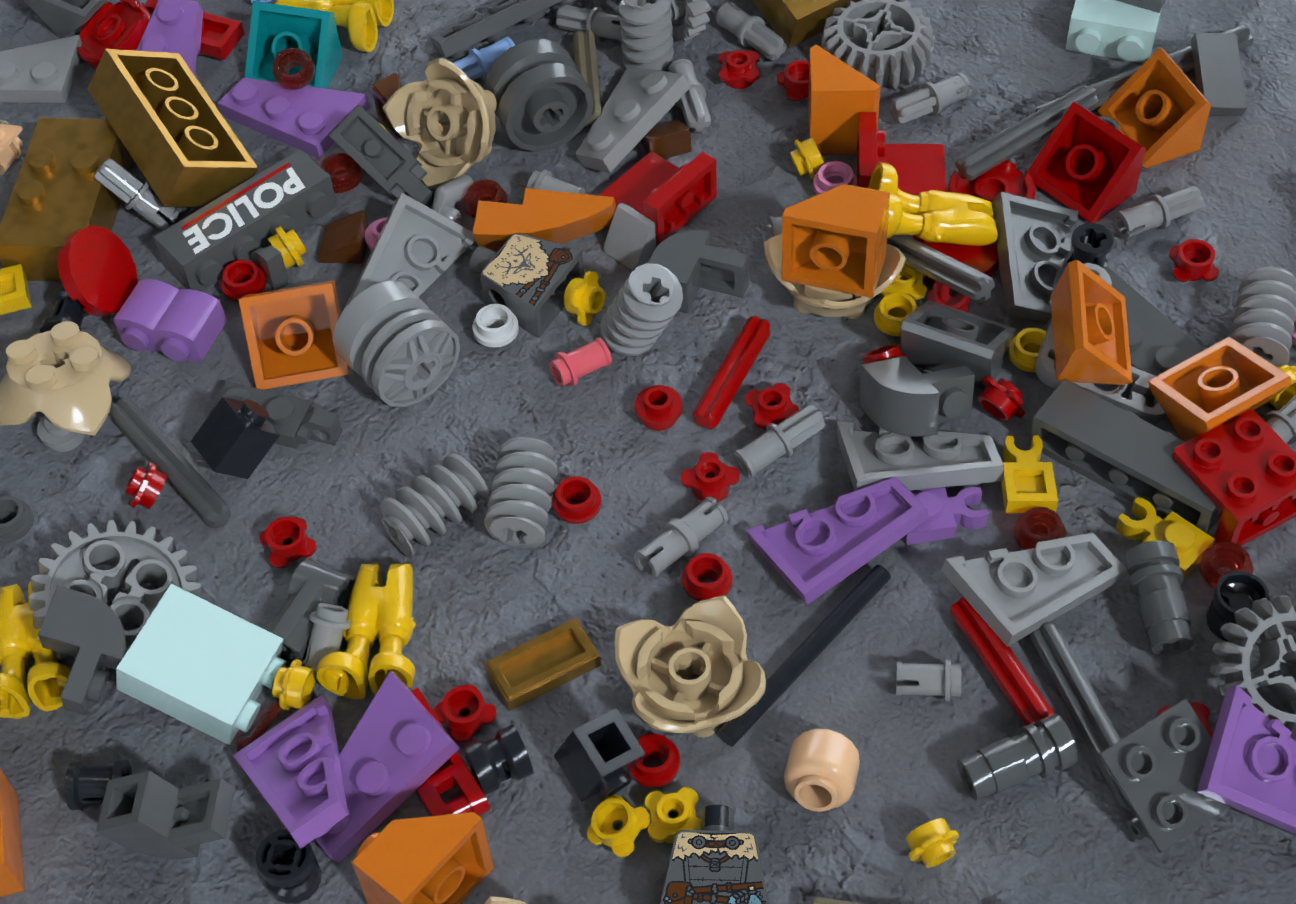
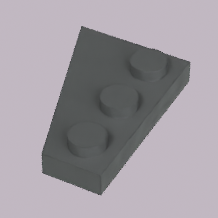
(1030, 252)

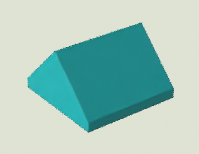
(284, 27)

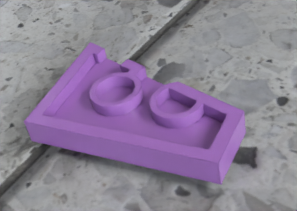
(175, 29)
(291, 116)
(832, 543)
(385, 762)
(1251, 763)
(299, 771)

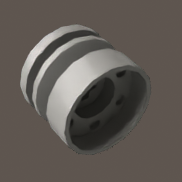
(396, 343)

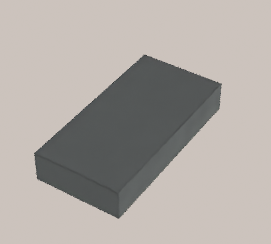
(1219, 72)

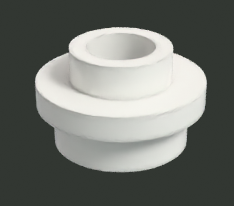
(495, 326)

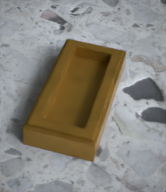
(542, 664)

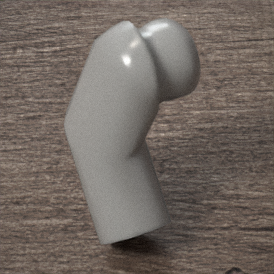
(450, 193)

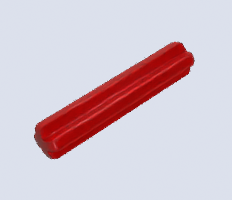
(731, 372)
(1001, 664)

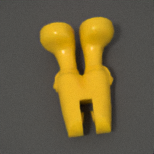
(357, 16)
(934, 213)
(373, 615)
(17, 643)

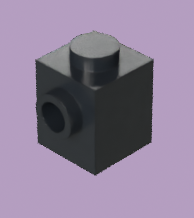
(235, 437)
(600, 756)

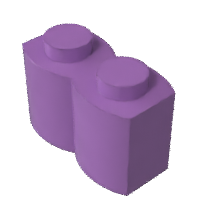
(170, 320)

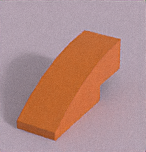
(543, 215)

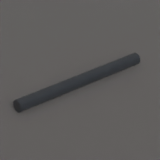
(807, 652)

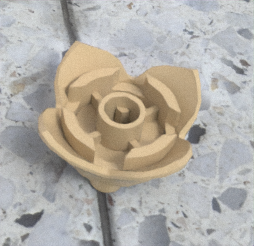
(447, 119)
(829, 302)
(62, 377)
(703, 642)

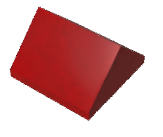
(1088, 164)

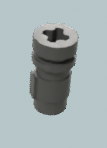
(1161, 602)
(1016, 759)

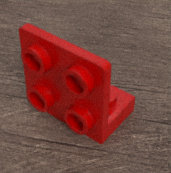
(917, 165)
(665, 191)
(1245, 474)

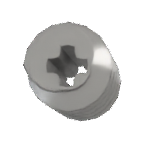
(646, 33)
(641, 310)
(1266, 313)
(521, 492)
(432, 500)

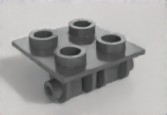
(1160, 776)

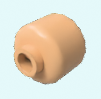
(821, 769)

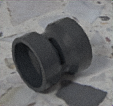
(1232, 593)
(498, 759)
(296, 877)

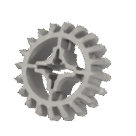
(881, 40)
(1274, 649)

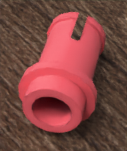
(582, 361)

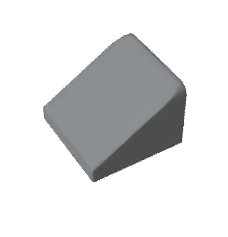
(630, 237)

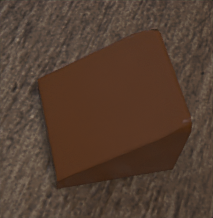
(382, 91)
(668, 139)
(345, 240)

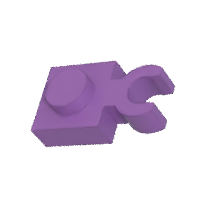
(947, 513)

